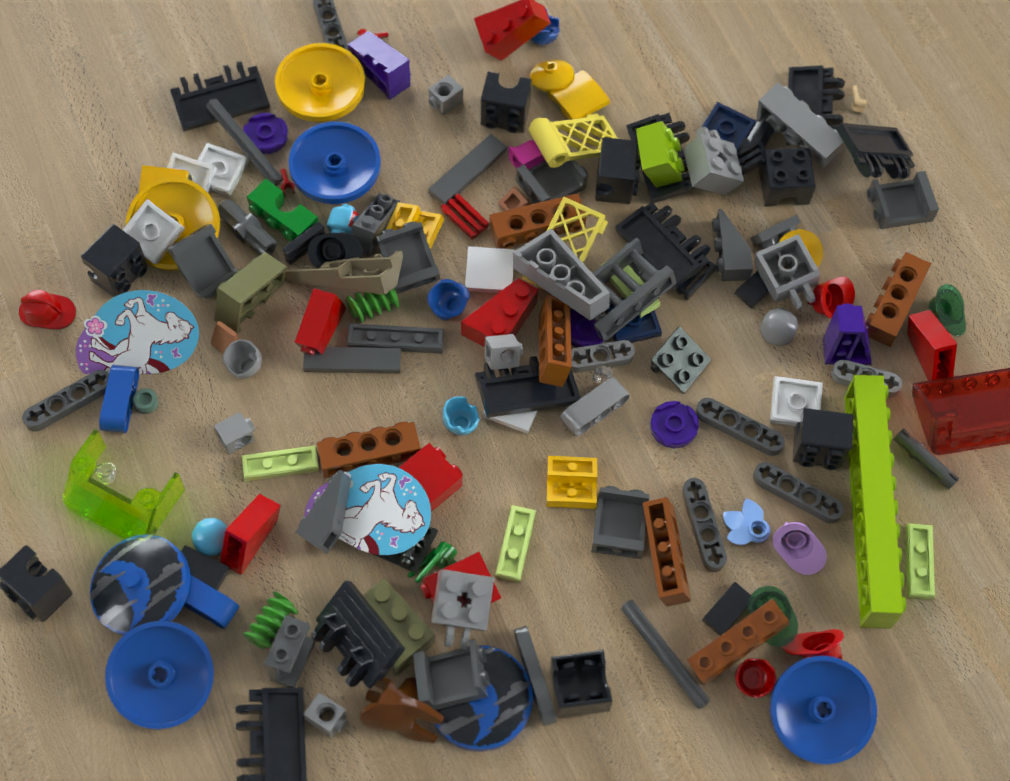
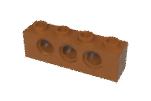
(525, 218)
(914, 271)
(554, 342)
(378, 437)
(666, 552)
(738, 641)

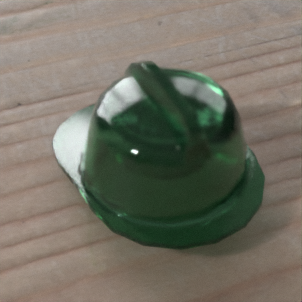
(949, 309)
(764, 595)

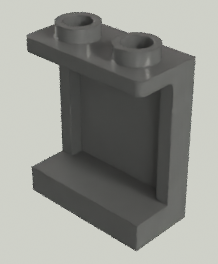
(548, 183)
(903, 202)
(202, 261)
(417, 262)
(620, 522)
(289, 652)
(451, 676)

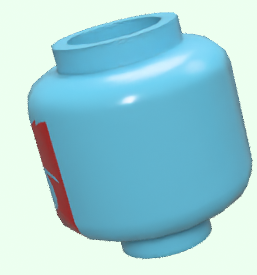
(342, 219)

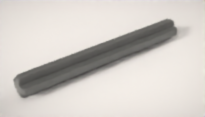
(244, 142)
(665, 654)

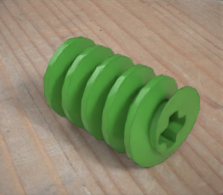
(371, 302)
(270, 622)

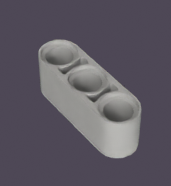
(595, 406)

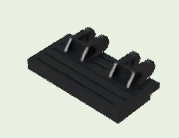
(818, 90)
(236, 96)
(877, 147)
(674, 189)
(663, 241)
(522, 390)
(359, 635)
(276, 736)

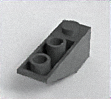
(373, 222)
(734, 253)
(326, 518)

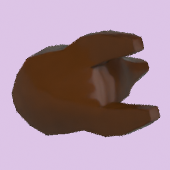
(398, 709)

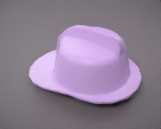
(800, 548)

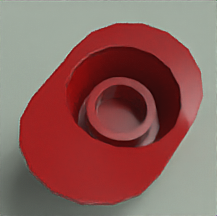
(833, 293)
(46, 310)
(817, 644)

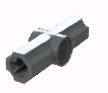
(246, 228)

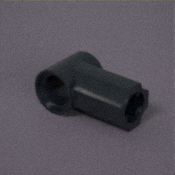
(762, 132)

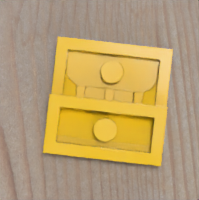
(580, 97)
(407, 213)
(571, 482)

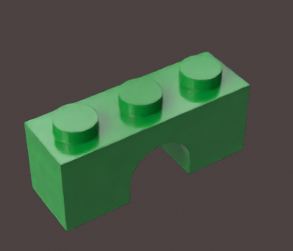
(266, 202)

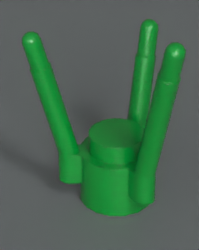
(439, 556)

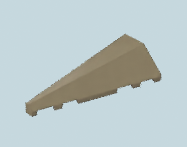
(365, 274)

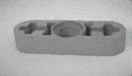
(606, 348)
(850, 367)

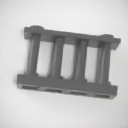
(642, 295)

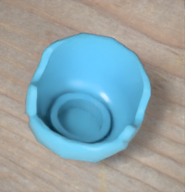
(460, 416)
(209, 536)

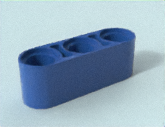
(119, 398)
(210, 603)

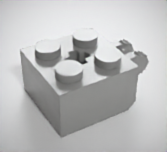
(713, 163)
(799, 275)
(448, 610)

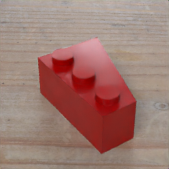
(511, 27)
(502, 313)

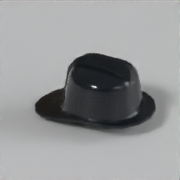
(333, 247)

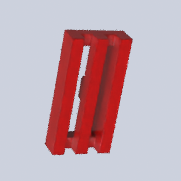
(446, 209)

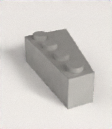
(799, 124)
(562, 274)

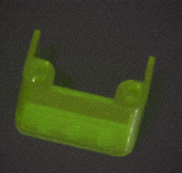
(108, 507)

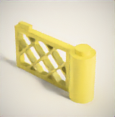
(554, 144)
(598, 229)

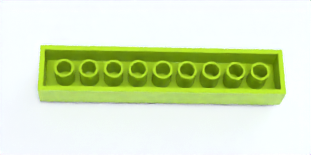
(874, 504)

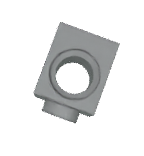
(445, 95)
(496, 345)
(235, 432)
(321, 705)

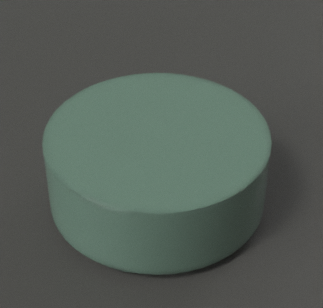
(145, 401)

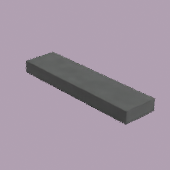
(467, 169)
(407, 338)
(354, 360)

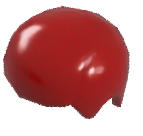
(755, 677)

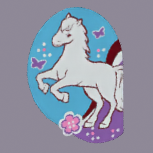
(138, 331)
(383, 510)

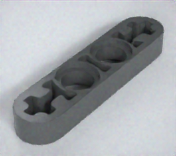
(331, 24)
(65, 396)
(741, 422)
(795, 496)
(700, 525)
(534, 672)

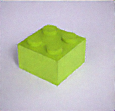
(660, 154)

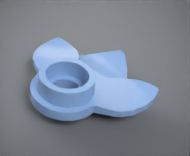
(744, 522)

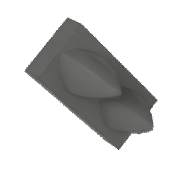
(769, 236)

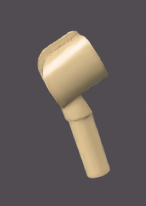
(858, 104)

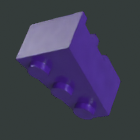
(382, 64)
(847, 336)

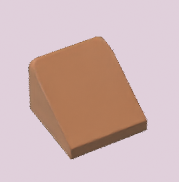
(514, 199)
(223, 336)

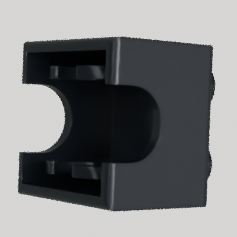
(505, 106)
(618, 171)
(787, 175)
(115, 261)
(822, 438)
(25, 585)
(580, 684)

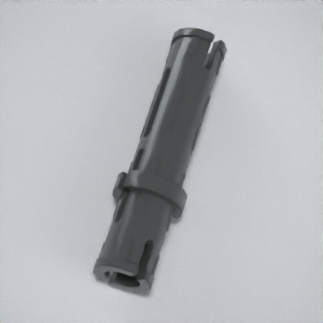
(925, 458)

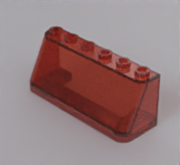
(964, 411)

